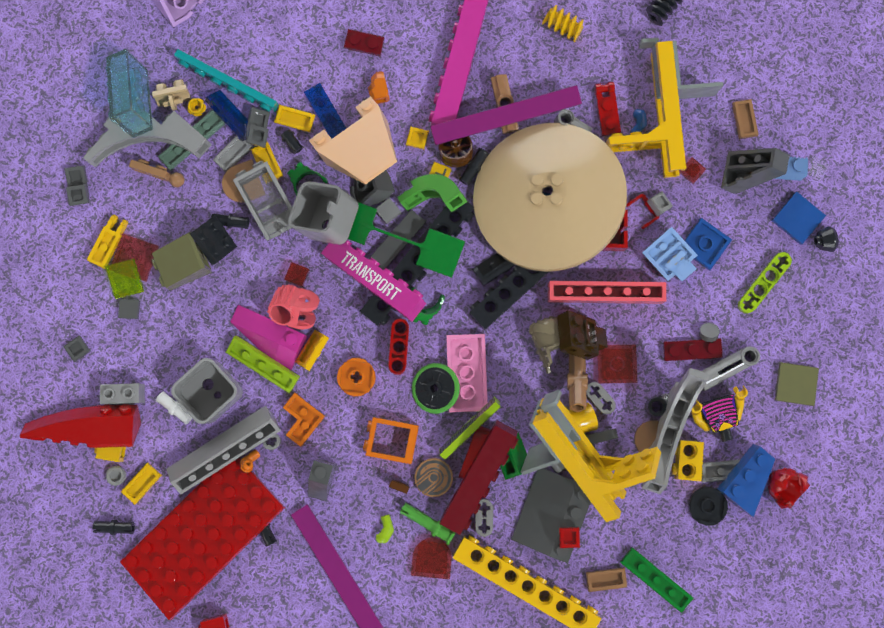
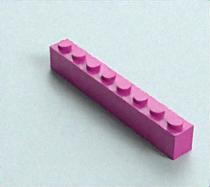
(459, 61)

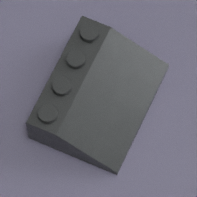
(550, 505)

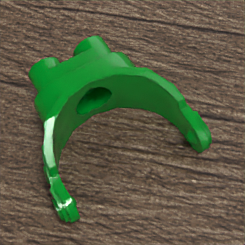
(302, 171)
(427, 314)

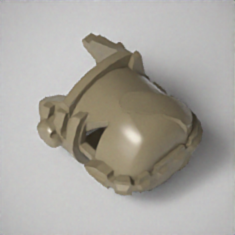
(546, 339)

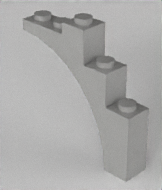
(172, 131)
(671, 424)

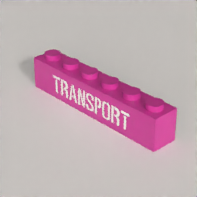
(375, 279)

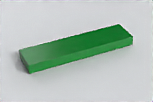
(656, 580)

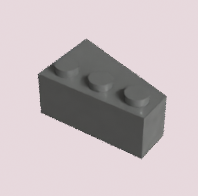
(753, 167)

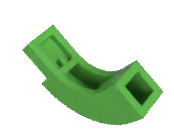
(432, 187)

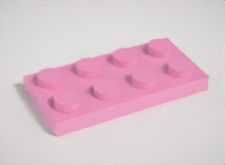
(468, 360)

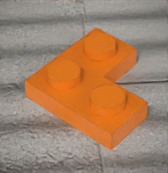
(307, 419)

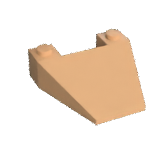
(362, 148)

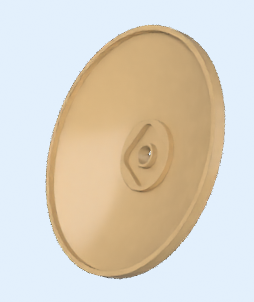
(556, 228)

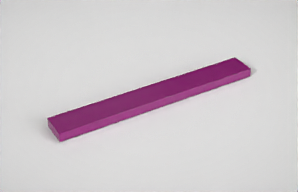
(506, 115)
(335, 568)

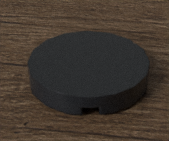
(708, 506)

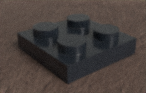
(213, 240)

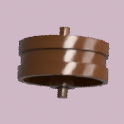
(456, 151)

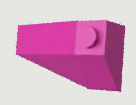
(271, 338)

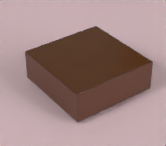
(399, 486)

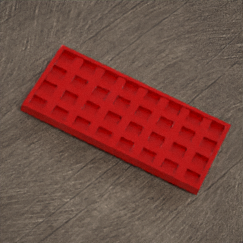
(201, 537)

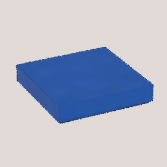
(798, 218)
(707, 243)

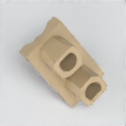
(171, 96)

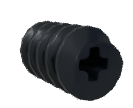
(660, 8)

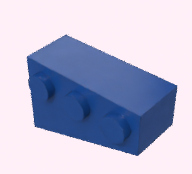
(748, 479)

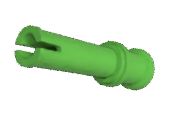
(428, 523)

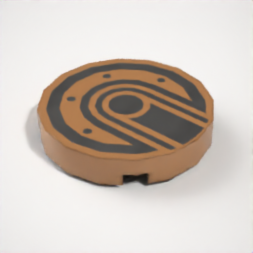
(433, 477)

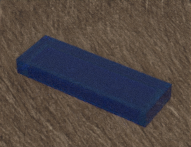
(325, 110)
(228, 113)

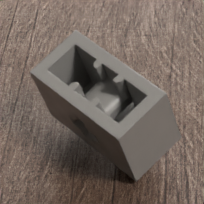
(122, 393)

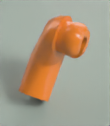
(246, 462)

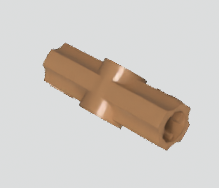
(502, 92)
(577, 383)

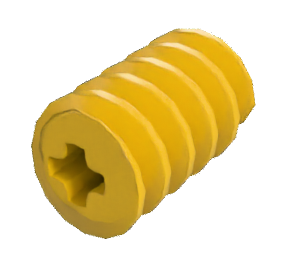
(564, 23)

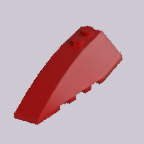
(92, 425)

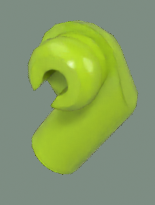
(387, 531)

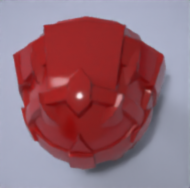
(787, 486)

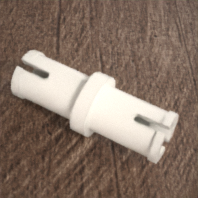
(173, 407)

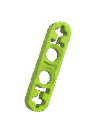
(764, 283)

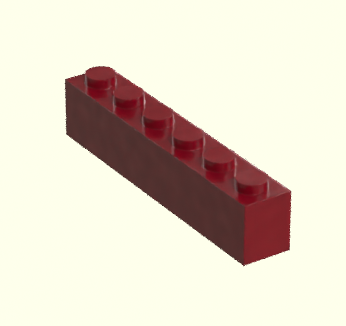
(478, 477)

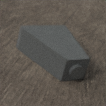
(321, 479)

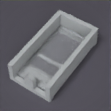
(265, 199)

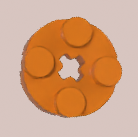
(349, 368)

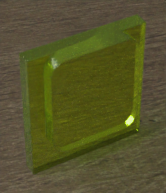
(124, 278)

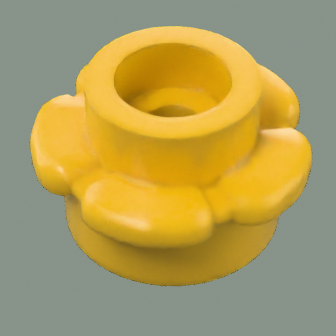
(196, 102)

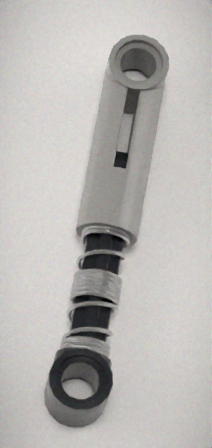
(716, 375)

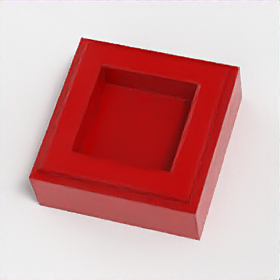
(569, 537)

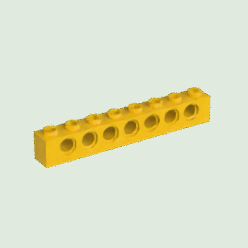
(463, 555)

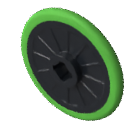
(447, 386)

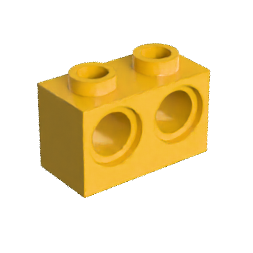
(694, 460)

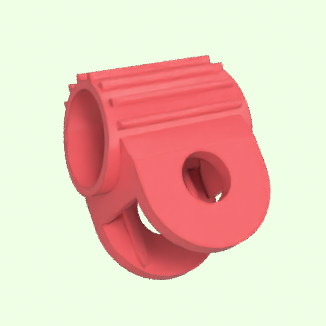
(290, 303)

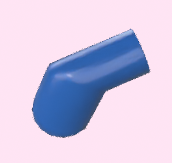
(641, 120)

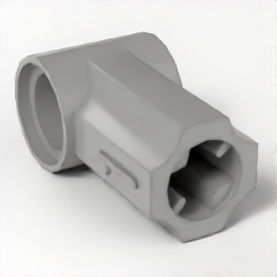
(571, 119)

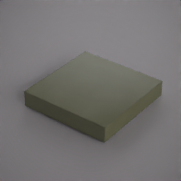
(796, 384)

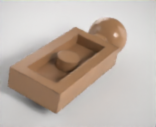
(160, 172)

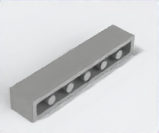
(223, 450)

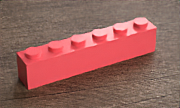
(606, 292)

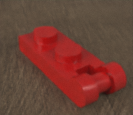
(607, 109)

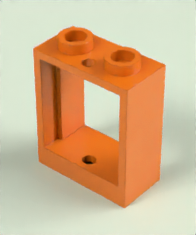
(368, 444)

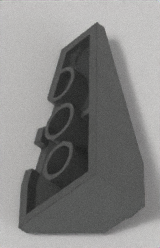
(374, 191)

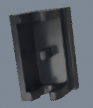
(492, 268)

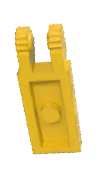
(107, 242)

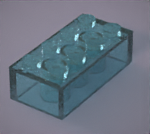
(128, 93)

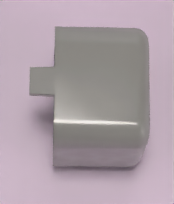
(312, 210)
(201, 402)

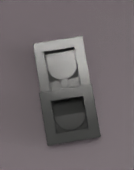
(257, 127)
(77, 185)

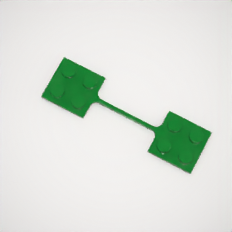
(438, 250)

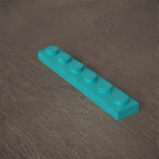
(218, 78)

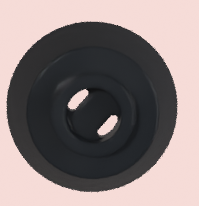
(827, 239)

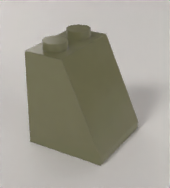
(180, 262)

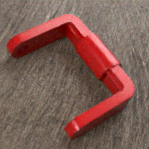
(645, 199)

